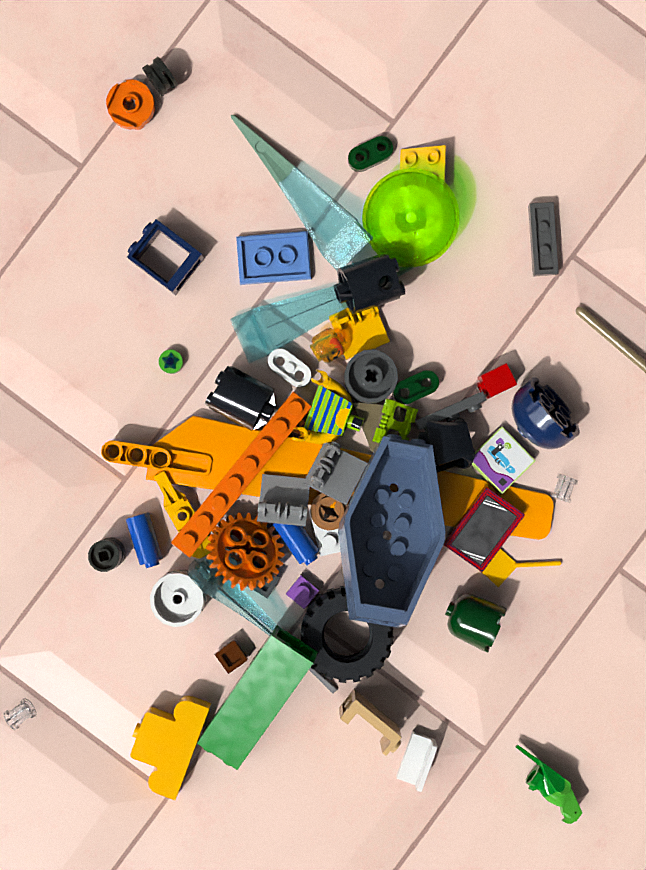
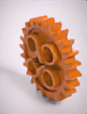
(245, 572)

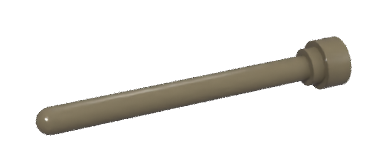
(611, 337)

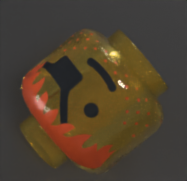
(328, 345)

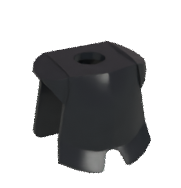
(450, 444)

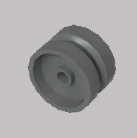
(380, 366)

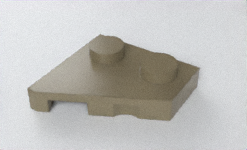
(372, 415)

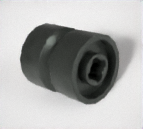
(106, 554)

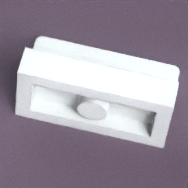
(417, 760)

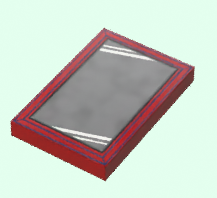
(483, 529)

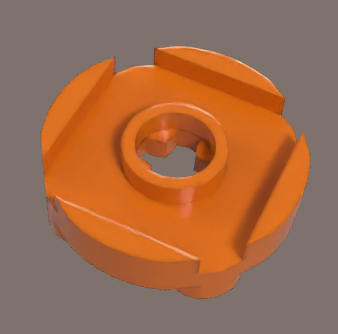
(144, 102)

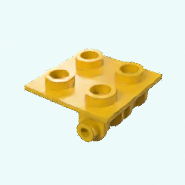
(425, 158)
(360, 330)

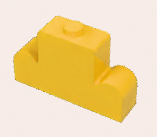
(169, 743)

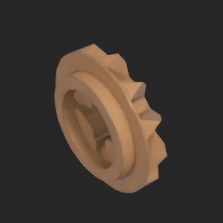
(317, 512)

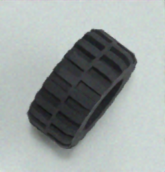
(343, 666)

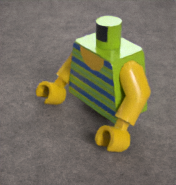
(329, 413)

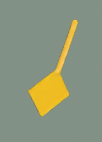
(502, 566)

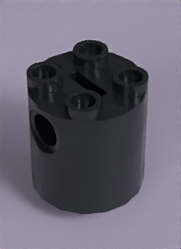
(369, 283)
(242, 398)

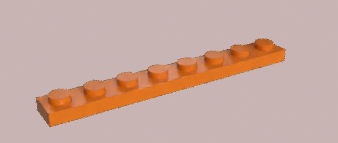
(241, 474)

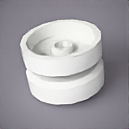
(166, 605)

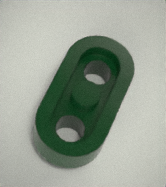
(371, 154)
(415, 387)

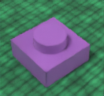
(302, 591)

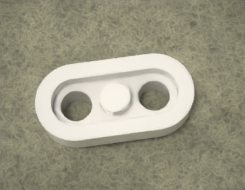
(289, 368)

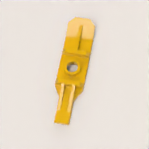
(175, 503)

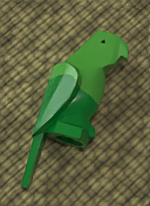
(553, 788)

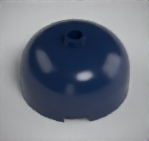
(534, 421)

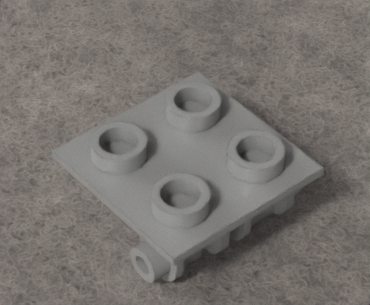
(335, 472)
(283, 500)

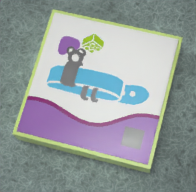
(501, 460)

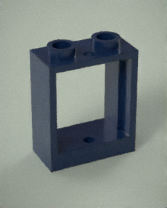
(183, 273)

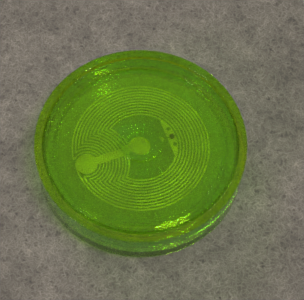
(411, 216)

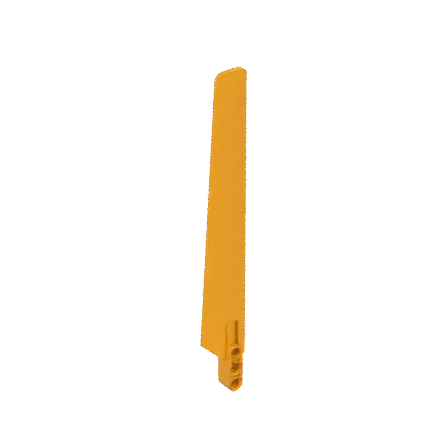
(206, 449)

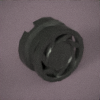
(156, 77)

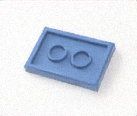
(273, 258)

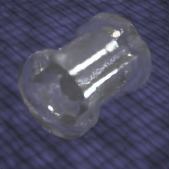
(564, 488)
(20, 714)

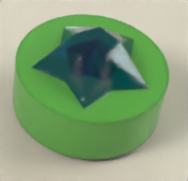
(171, 361)

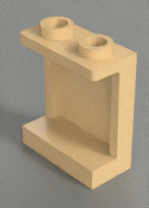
(357, 704)

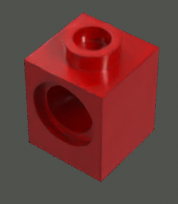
(496, 381)

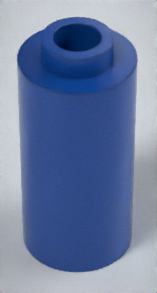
(144, 540)
(298, 542)

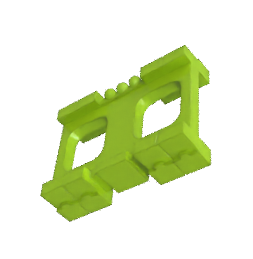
(389, 423)

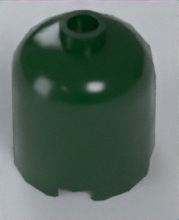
(475, 620)

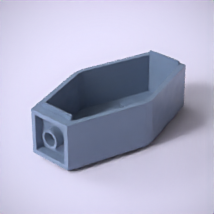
(415, 526)

